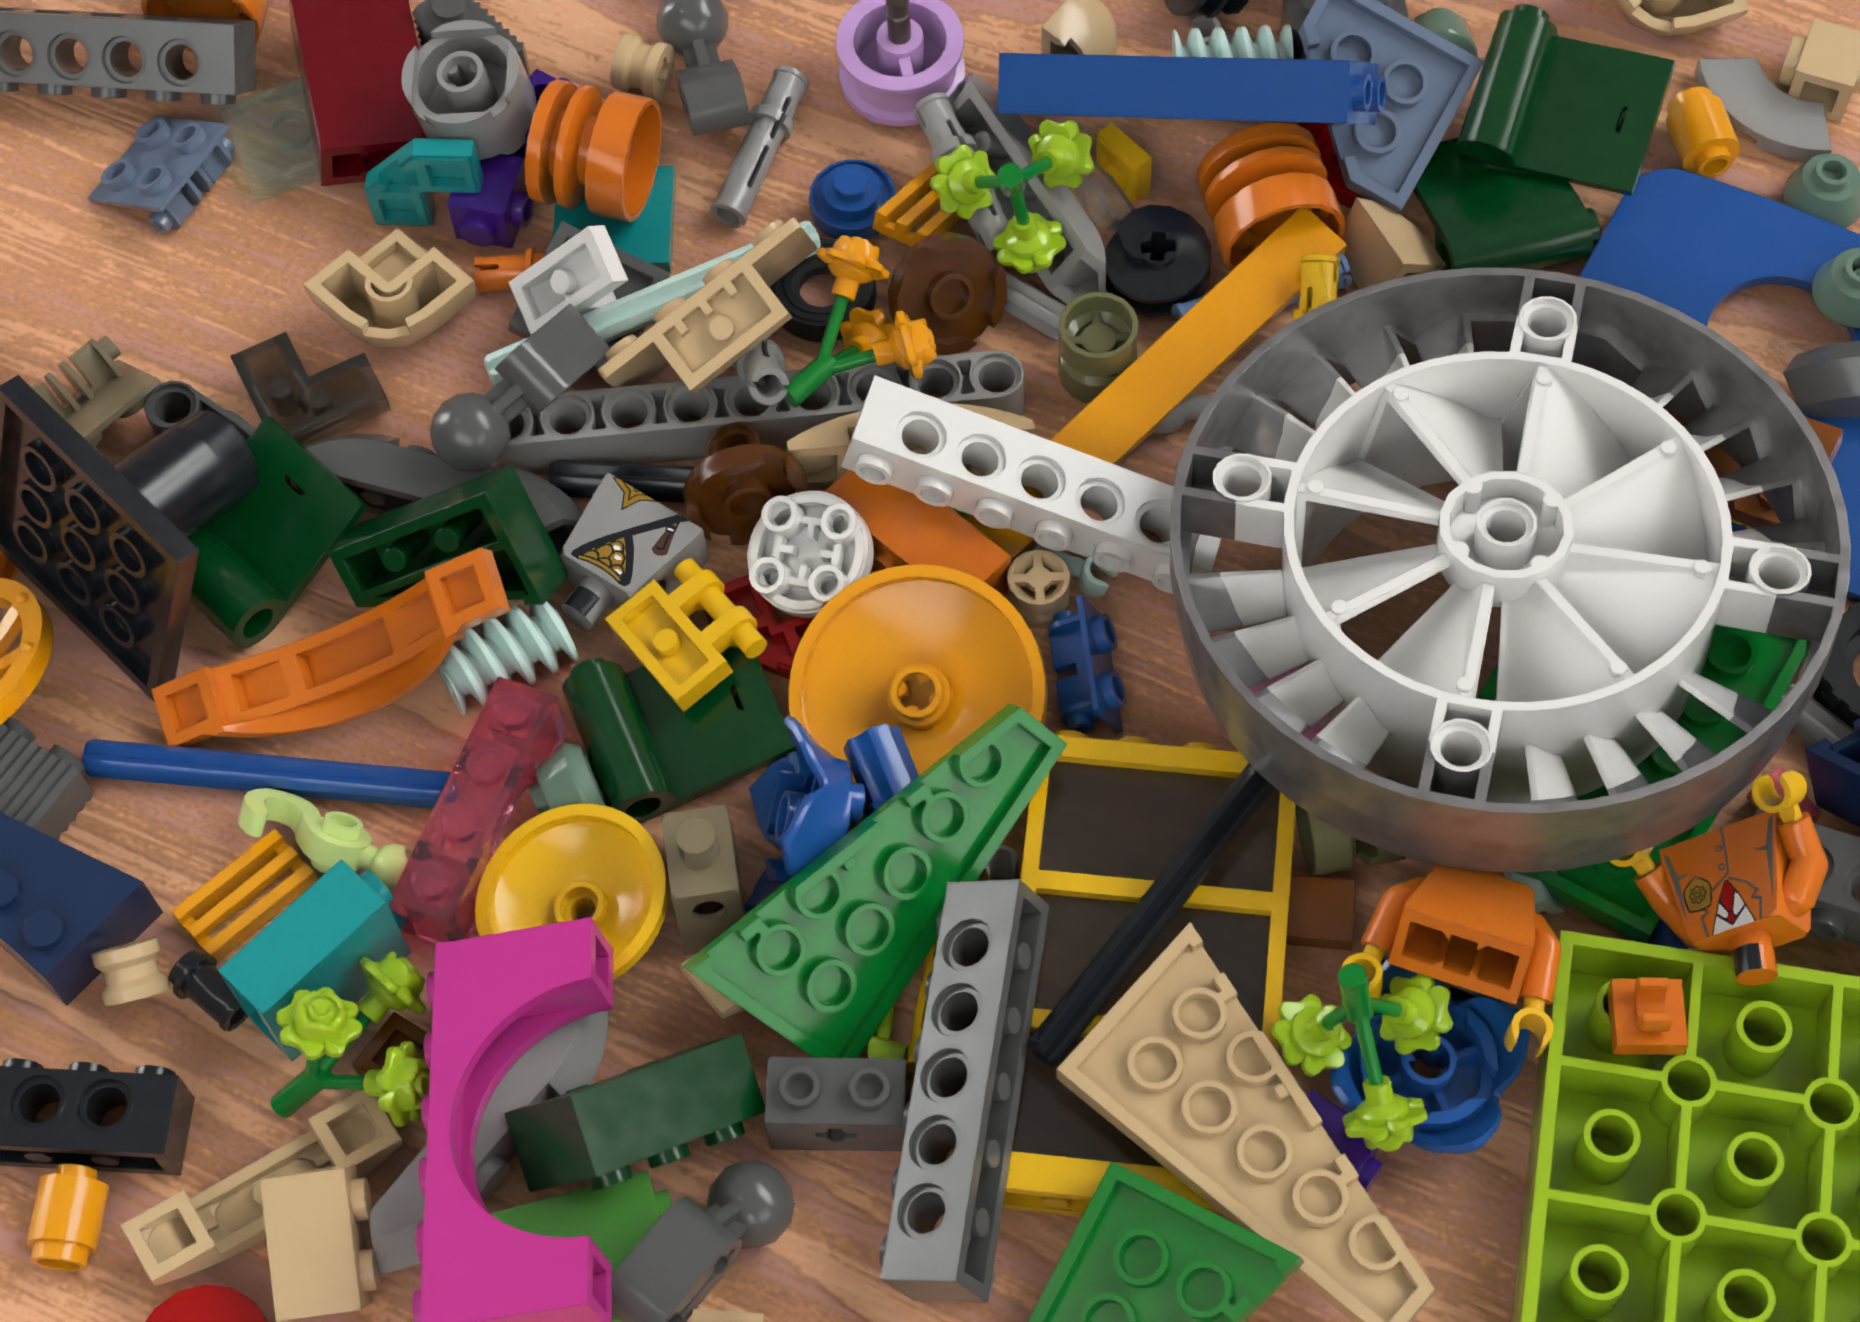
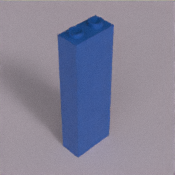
(1191, 88)

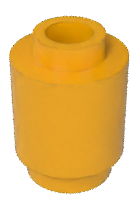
(1702, 132)
(67, 1218)

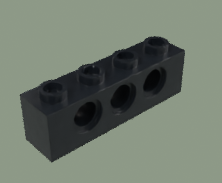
(145, 1140)

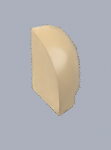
(1080, 29)
(1385, 245)

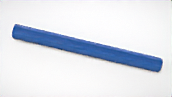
(259, 771)

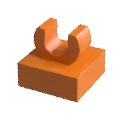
(1647, 1016)

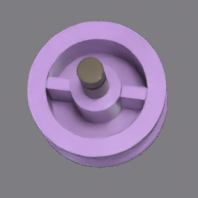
(898, 55)

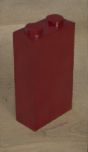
(352, 82)

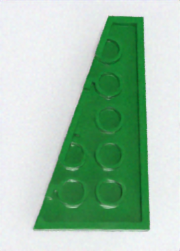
(859, 919)
(1159, 1260)

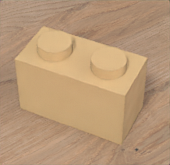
(318, 1241)

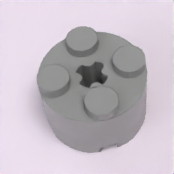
(470, 88)

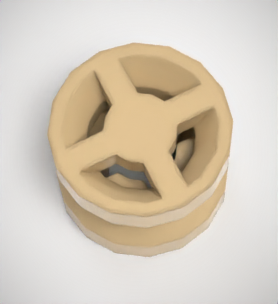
(642, 66)
(1039, 573)
(130, 971)

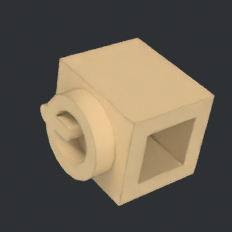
(1824, 67)

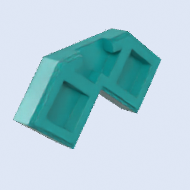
(403, 182)

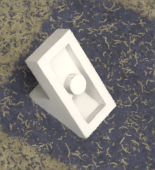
(577, 273)

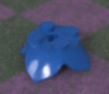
(802, 808)
(1471, 1076)

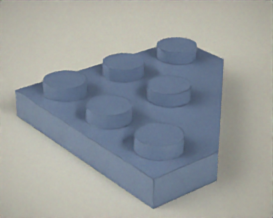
(1423, 93)

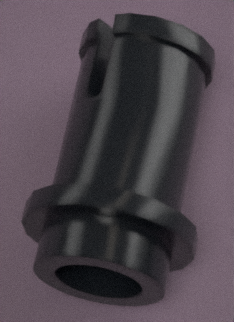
(199, 979)

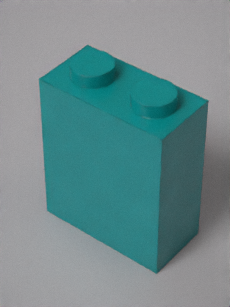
(316, 947)

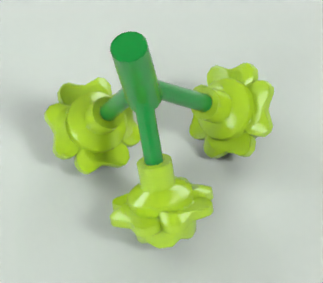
(1028, 238)
(1410, 1017)
(327, 1026)

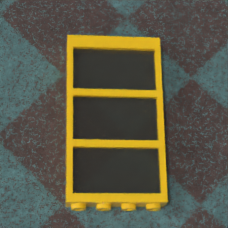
(1091, 851)

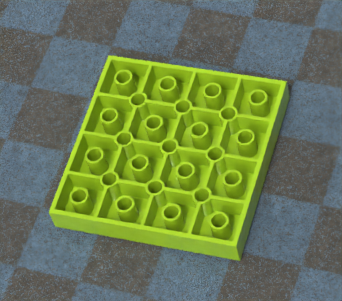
(1698, 1175)

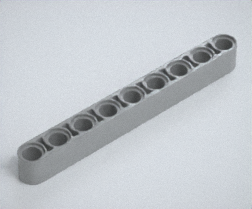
(727, 400)

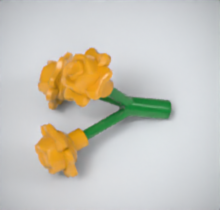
(867, 334)

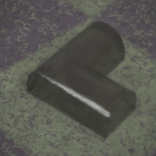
(310, 405)

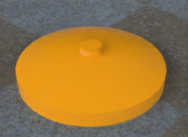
(914, 653)

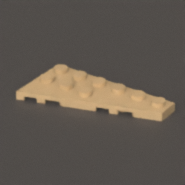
(1226, 1117)

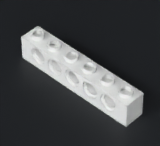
(1015, 460)

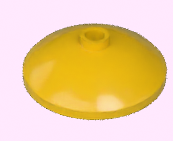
(577, 862)

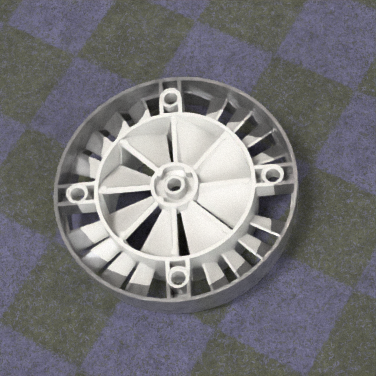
(1607, 579)

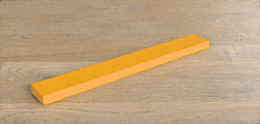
(1189, 352)

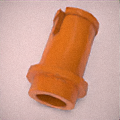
(499, 270)

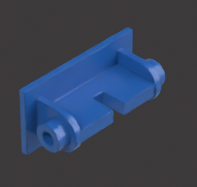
(1096, 690)

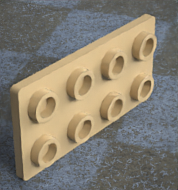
(719, 320)

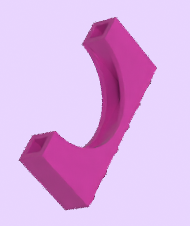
(489, 1008)

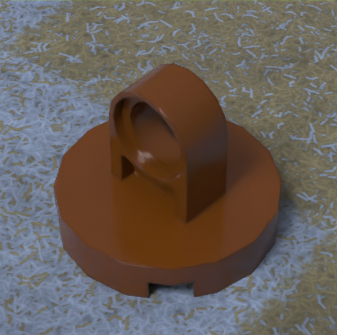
(952, 286)
(735, 482)

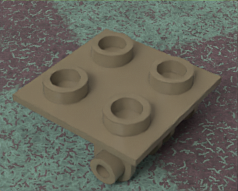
(110, 391)

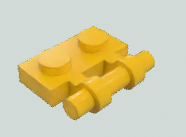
(672, 647)

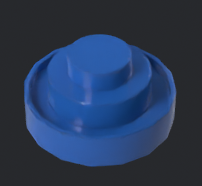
(848, 196)

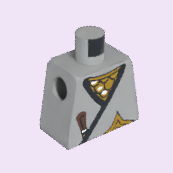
(622, 547)

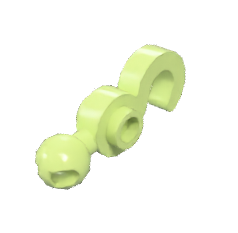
(323, 838)

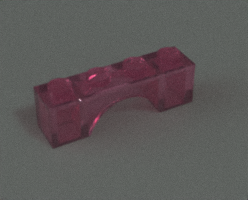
(495, 767)

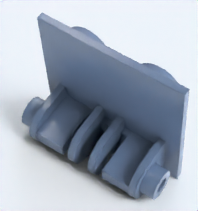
(167, 169)

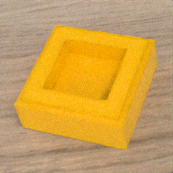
(1124, 162)

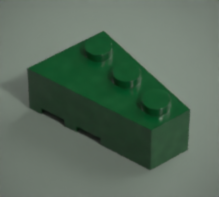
(488, 512)
(637, 1116)

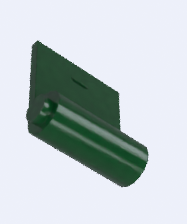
(1557, 104)
(1502, 215)
(273, 540)
(657, 755)

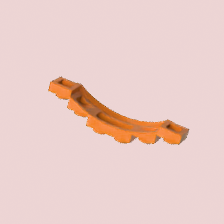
(340, 669)

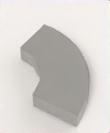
(1763, 112)

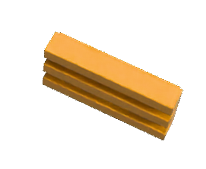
(909, 207)
(237, 888)

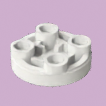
(807, 551)

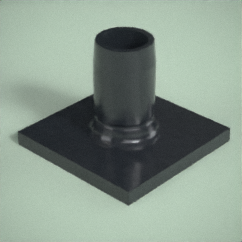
(116, 536)

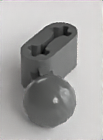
(708, 87)
(474, 428)
(695, 1247)

